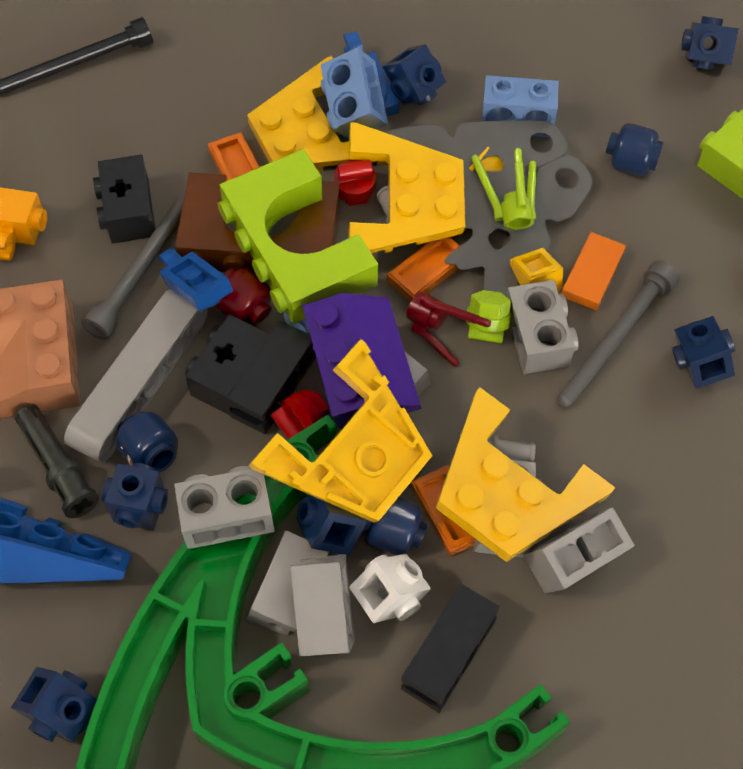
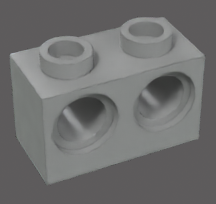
(533, 327)
(225, 518)
(578, 550)

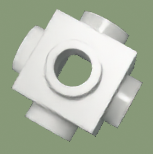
(390, 588)

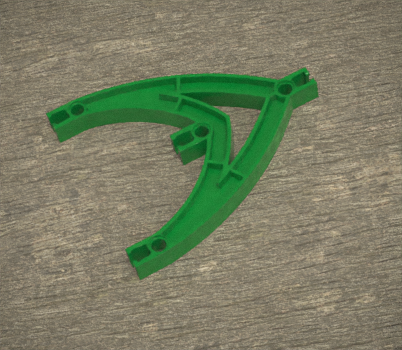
(202, 603)

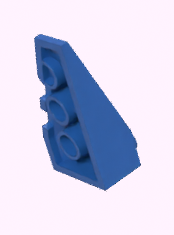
(48, 554)

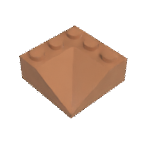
(37, 348)

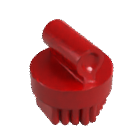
(356, 181)
(299, 412)

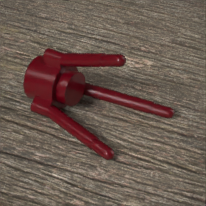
(430, 313)

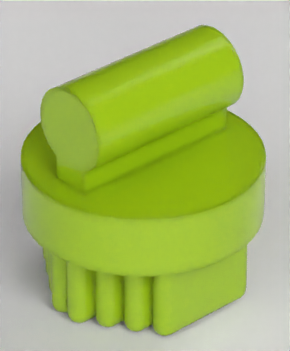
(491, 306)

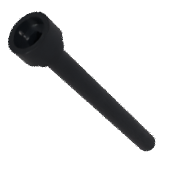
(135, 34)

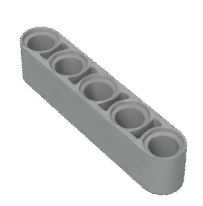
(135, 376)

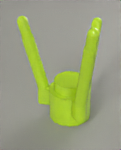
(518, 208)

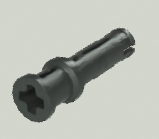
(62, 473)

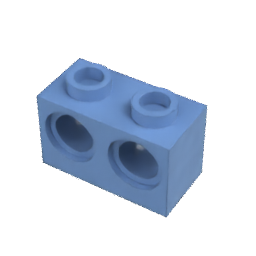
(353, 92)
(520, 100)

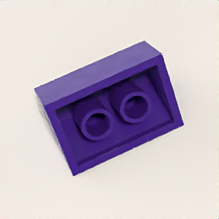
(336, 327)

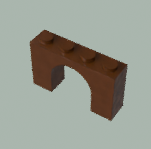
(206, 233)

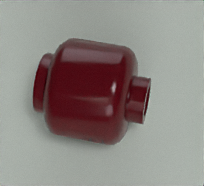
(248, 299)

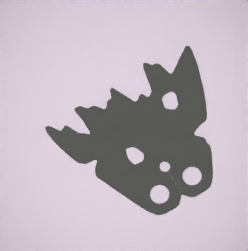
(551, 199)

